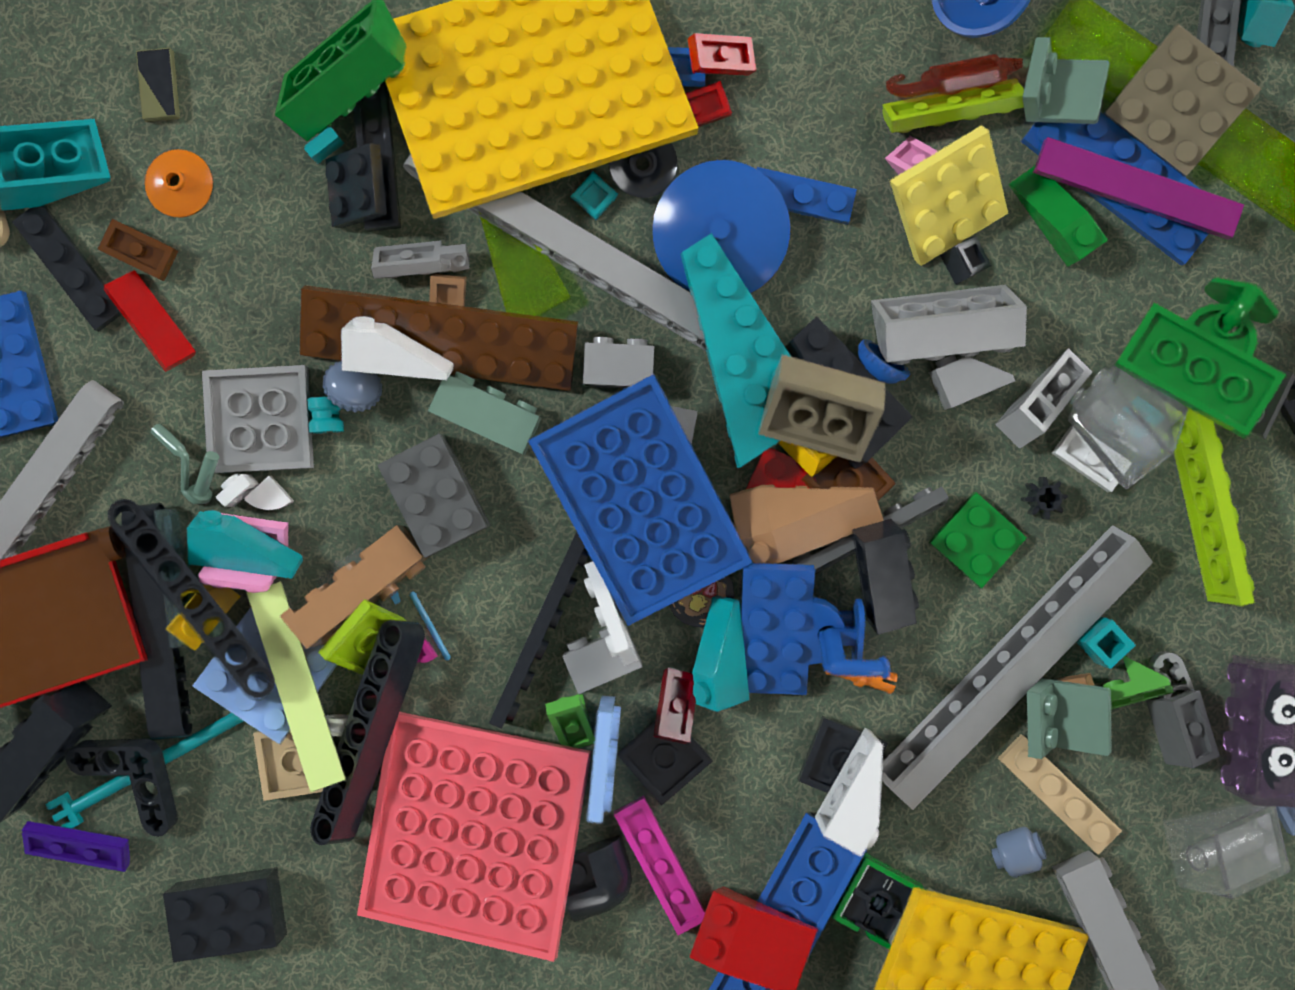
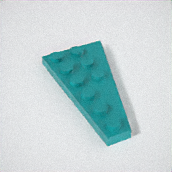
(738, 343)

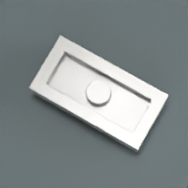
(1079, 456)

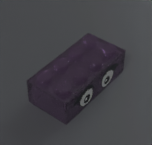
(1260, 731)

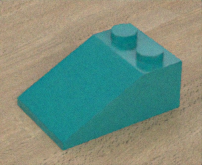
(49, 162)

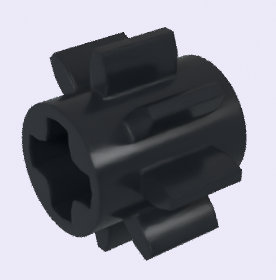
(1041, 489)

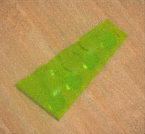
(523, 274)

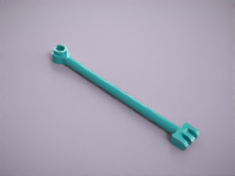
(72, 808)

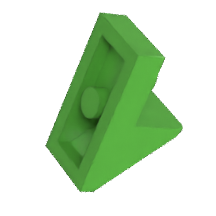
(1143, 685)
(571, 721)

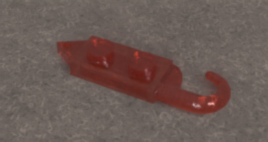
(956, 76)

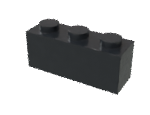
(885, 575)

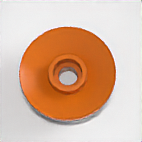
(191, 191)

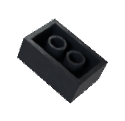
(225, 914)

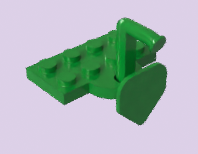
(1202, 361)

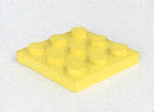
(950, 195)

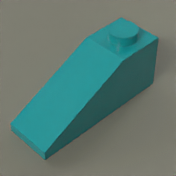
(234, 545)
(720, 660)

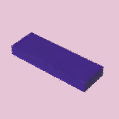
(76, 846)

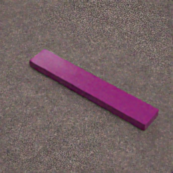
(1138, 188)

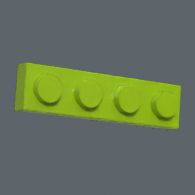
(942, 108)

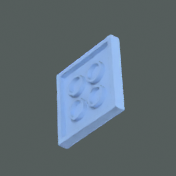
(265, 714)
(604, 759)

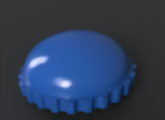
(875, 363)

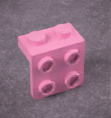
(243, 580)

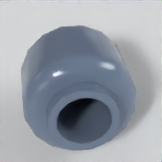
(1019, 852)

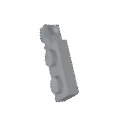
(418, 259)

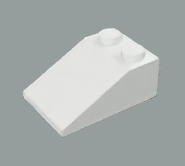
(853, 803)

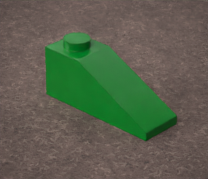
(1058, 216)

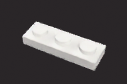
(610, 616)

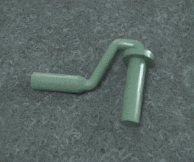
(200, 491)

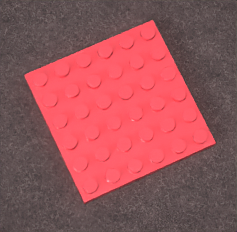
(474, 835)

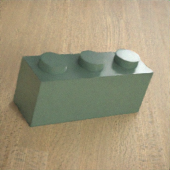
(486, 412)

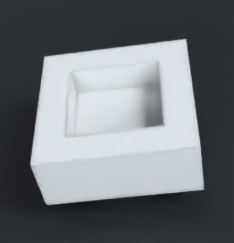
(236, 488)

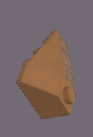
(793, 521)

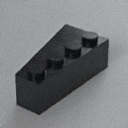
(44, 741)

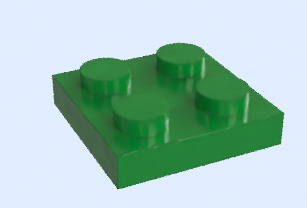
(977, 540)

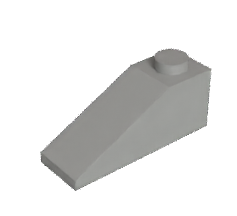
(1044, 399)

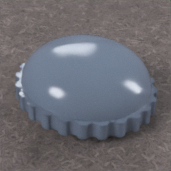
(351, 389)

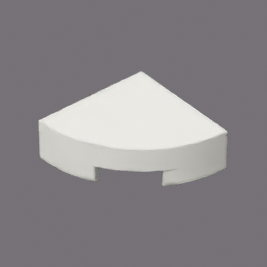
(268, 495)

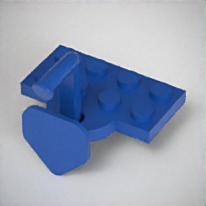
(792, 629)

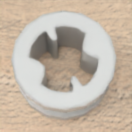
(337, 723)

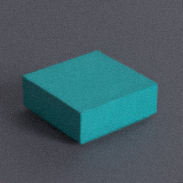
(323, 145)
(594, 196)

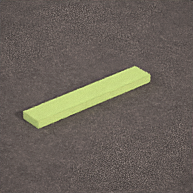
(296, 689)

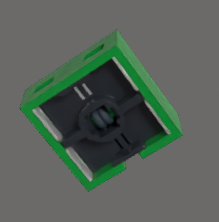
(875, 900)

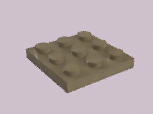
(1182, 100)

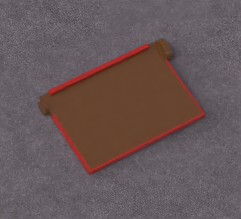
(64, 616)

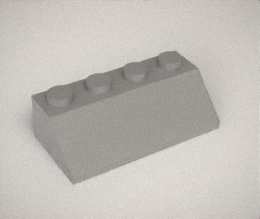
(949, 324)

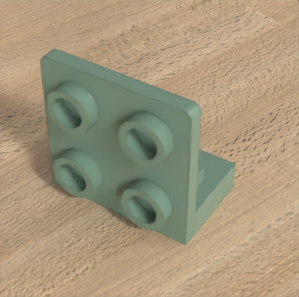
(1063, 88)
(1068, 718)

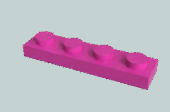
(660, 865)

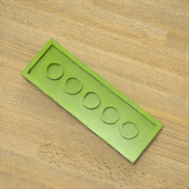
(1212, 513)

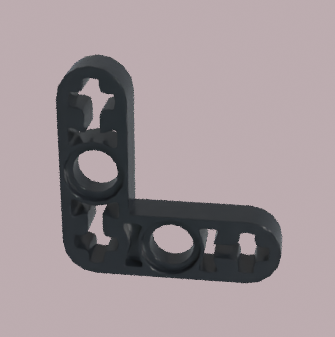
(135, 758)

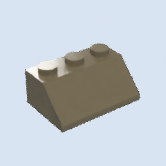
(822, 408)

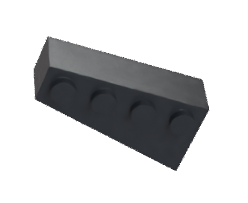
(820, 346)

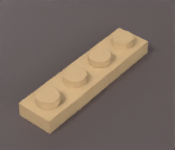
(1060, 796)

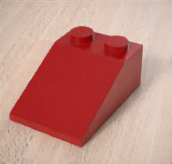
(752, 941)

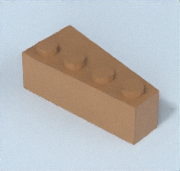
(372, 578)

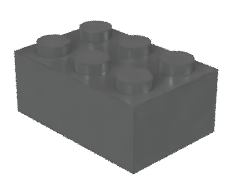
(434, 495)

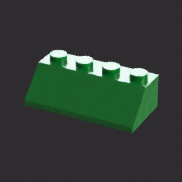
(341, 71)

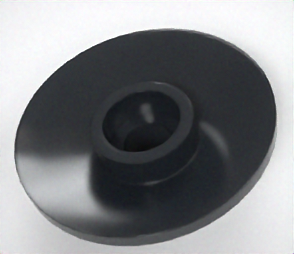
(650, 181)

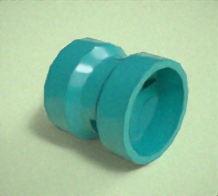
(324, 416)

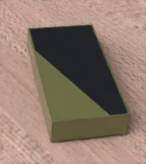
(157, 84)

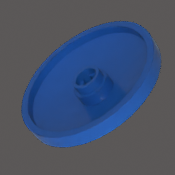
(736, 207)

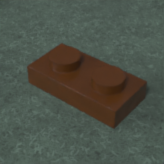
(138, 250)

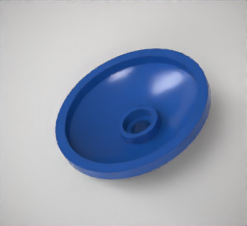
(978, 17)

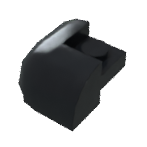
(598, 878)

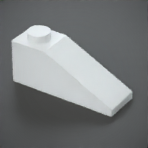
(384, 350)

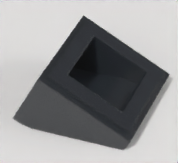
(965, 260)

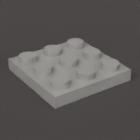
(258, 418)

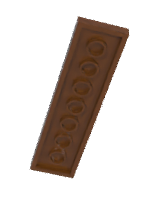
(474, 339)

